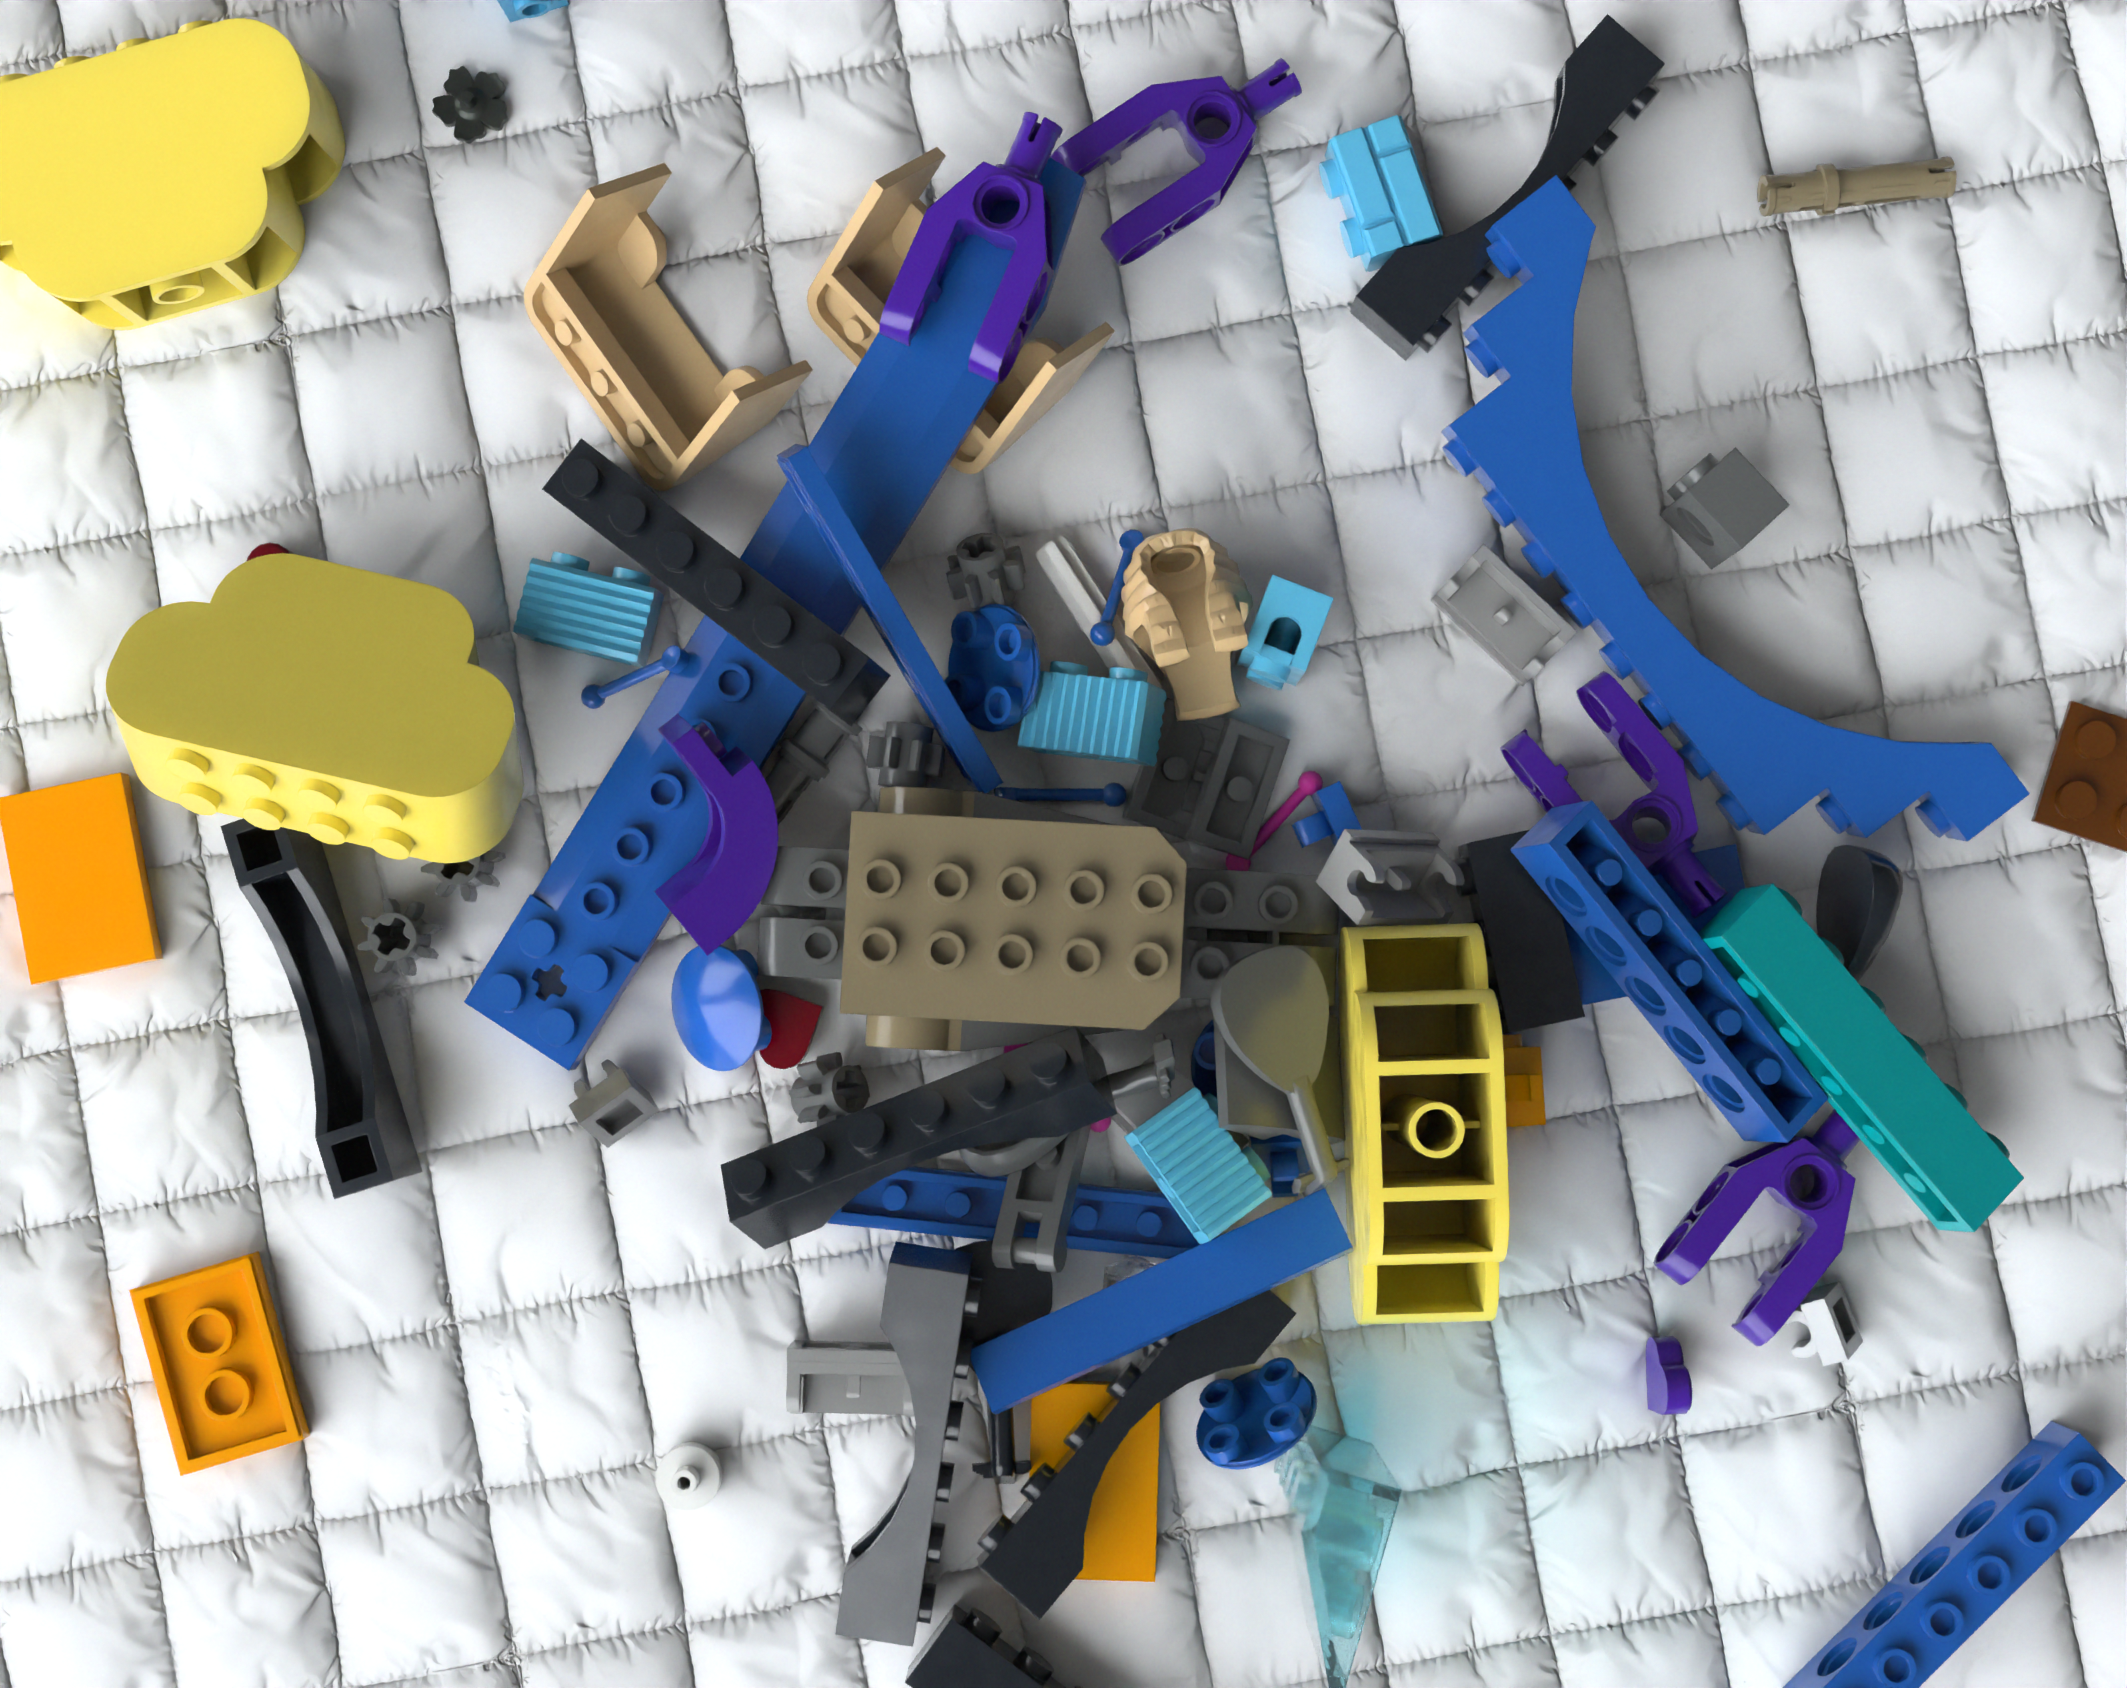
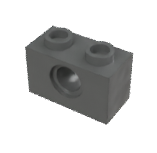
(1722, 506)

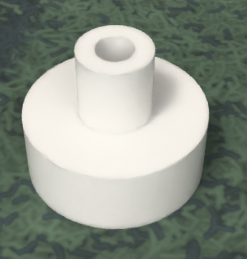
(696, 1463)

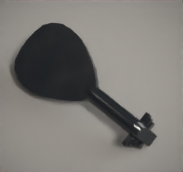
(1857, 904)
(1006, 1302)

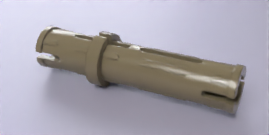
(1845, 187)

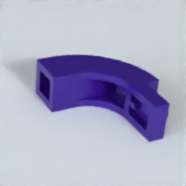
(740, 848)

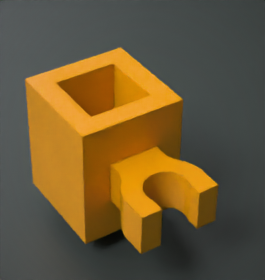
(1523, 1083)

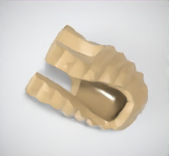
(1188, 617)

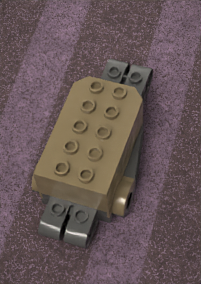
(1016, 921)

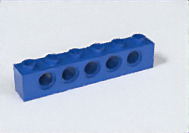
(1669, 973)
(1968, 1567)

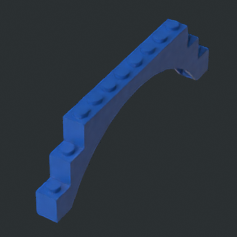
(1531, 463)

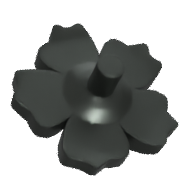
(471, 104)

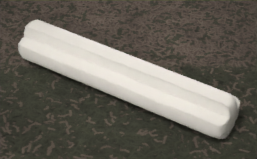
(1087, 605)

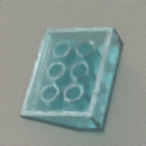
(1339, 1524)

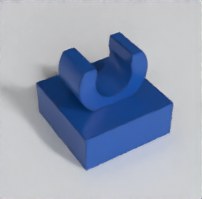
(1331, 819)
(1283, 1159)

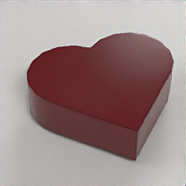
(792, 1026)

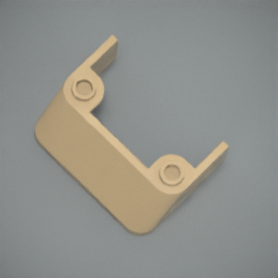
(856, 283)
(632, 349)

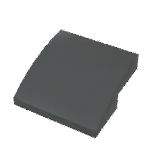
(1208, 782)
(1263, 1111)

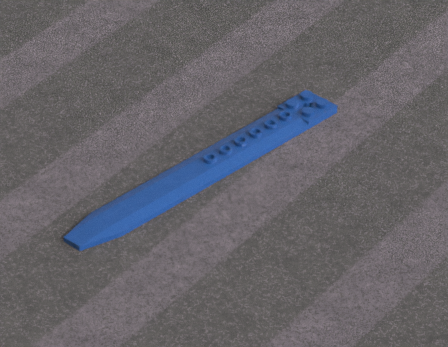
(649, 816)

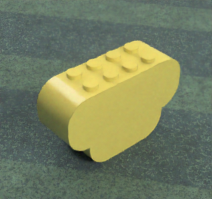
(165, 171)
(323, 710)
(1422, 1124)

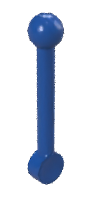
(1103, 631)
(673, 659)
(1112, 794)

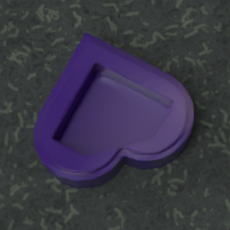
(1667, 1377)

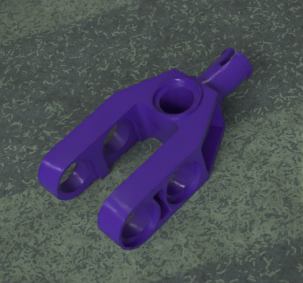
(1182, 108)
(966, 212)
(1655, 765)
(1732, 1193)

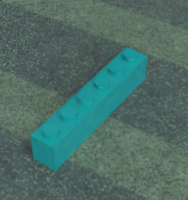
(1862, 1060)

